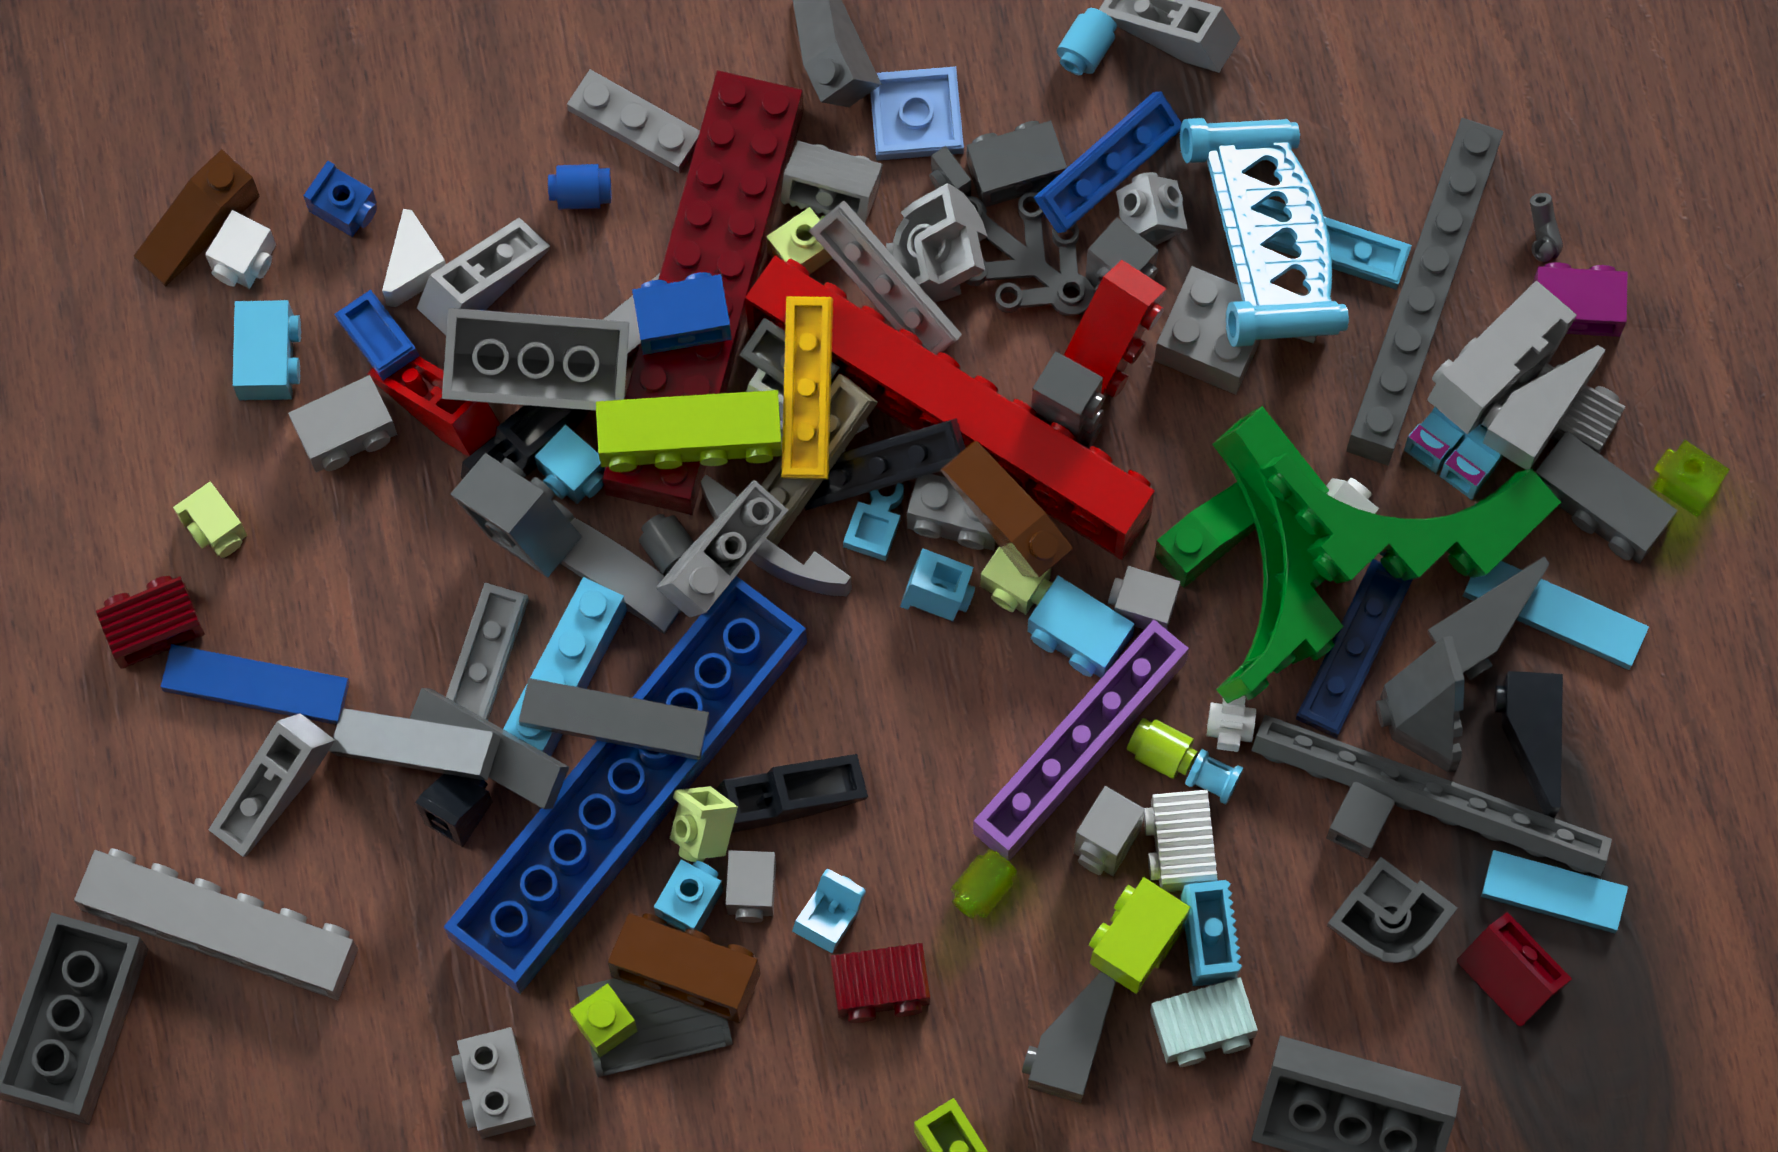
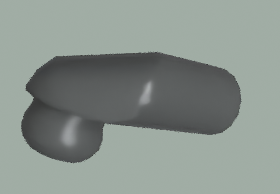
(1548, 238)

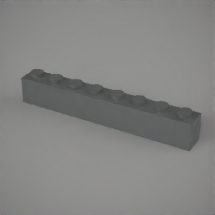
(1424, 291)

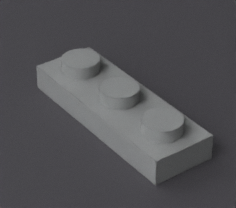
(634, 121)

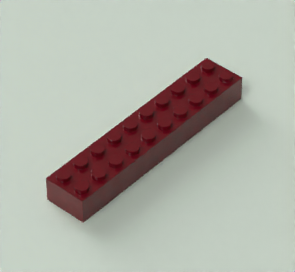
(717, 231)

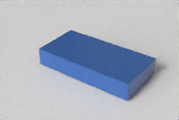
(376, 335)

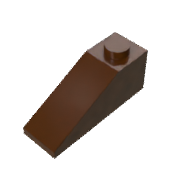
(196, 217)
(1006, 511)

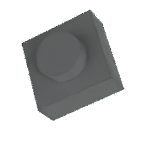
(947, 170)

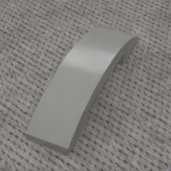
(623, 572)
(815, 575)

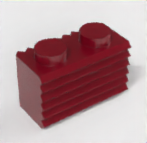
(149, 621)
(880, 982)

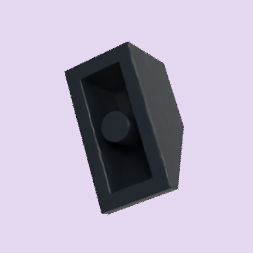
(454, 806)

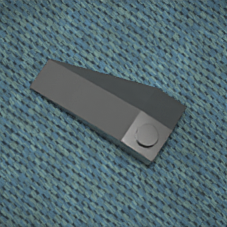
(1425, 704)

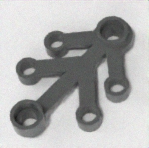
(1030, 262)

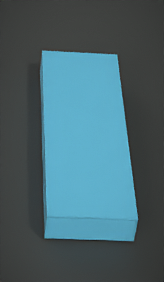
(1554, 891)

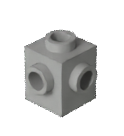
(1152, 207)

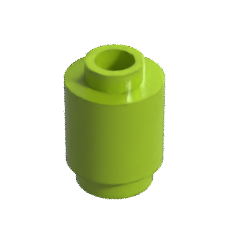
(1162, 748)

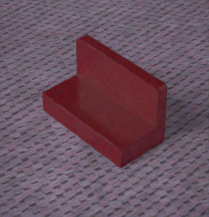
(1513, 969)

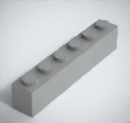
(217, 924)

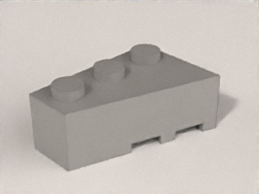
(1501, 358)

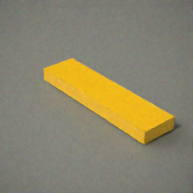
(807, 387)

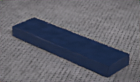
(1354, 650)

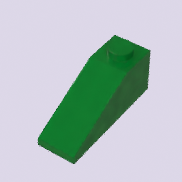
(1205, 535)

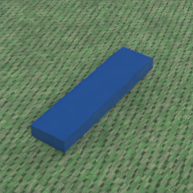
(1108, 162)
(254, 684)

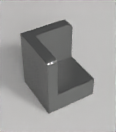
(1360, 819)

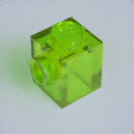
(1689, 477)

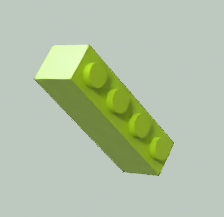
(688, 430)

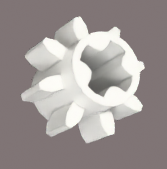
(1231, 723)

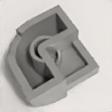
(940, 242)

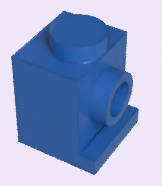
(344, 215)

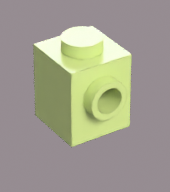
(797, 243)
(1008, 585)

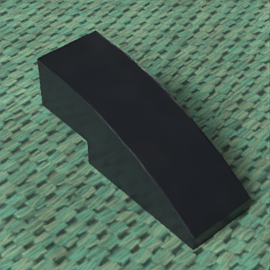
(525, 435)
(794, 791)

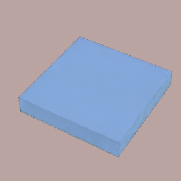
(916, 113)

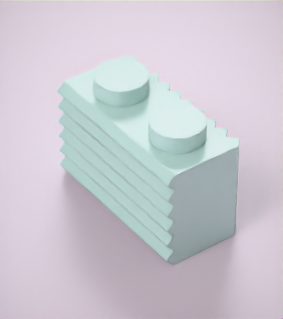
(1204, 1022)

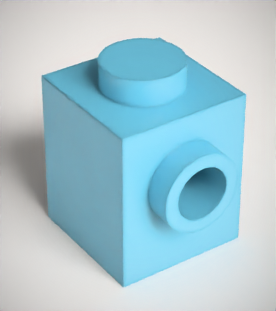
(570, 466)
(689, 896)

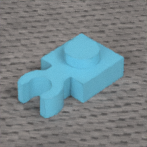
(874, 525)

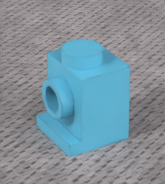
(939, 585)

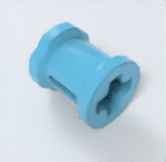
(1214, 776)

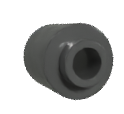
(664, 541)

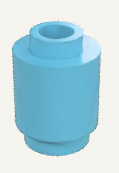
(1087, 42)

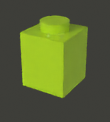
(603, 1020)

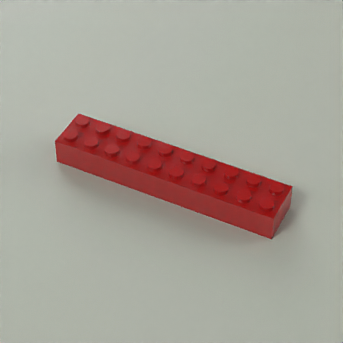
(926, 389)

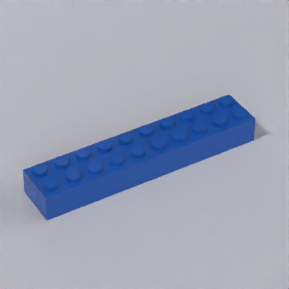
(622, 791)

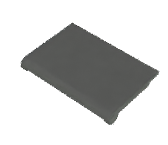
(664, 1029)

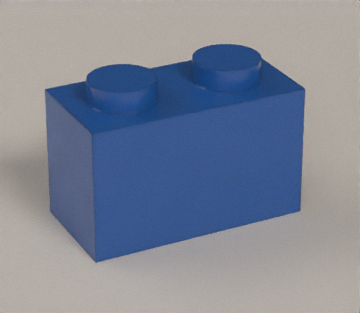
(681, 313)

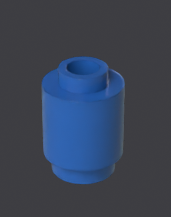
(580, 186)

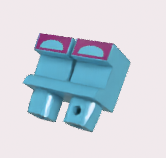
(1435, 444)

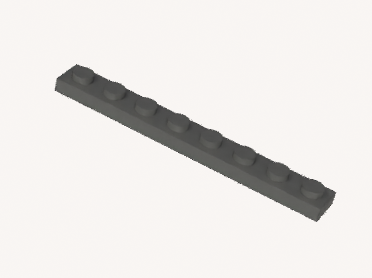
(1433, 795)

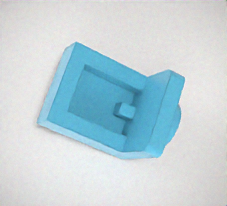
(830, 911)

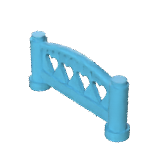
(1265, 307)

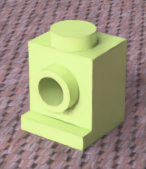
(212, 521)
(702, 823)

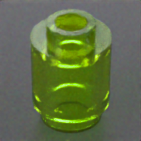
(983, 884)

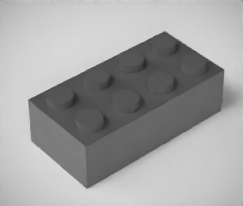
(70, 1018)

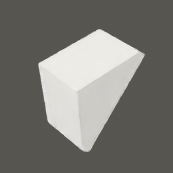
(411, 261)

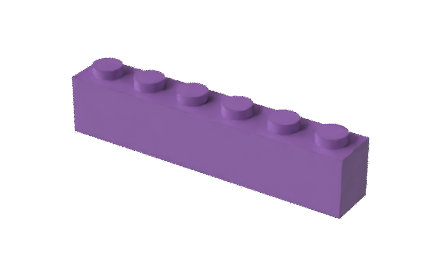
(1080, 741)

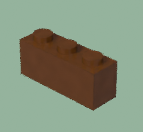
(684, 966)

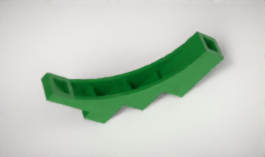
(1408, 547)
(1292, 615)

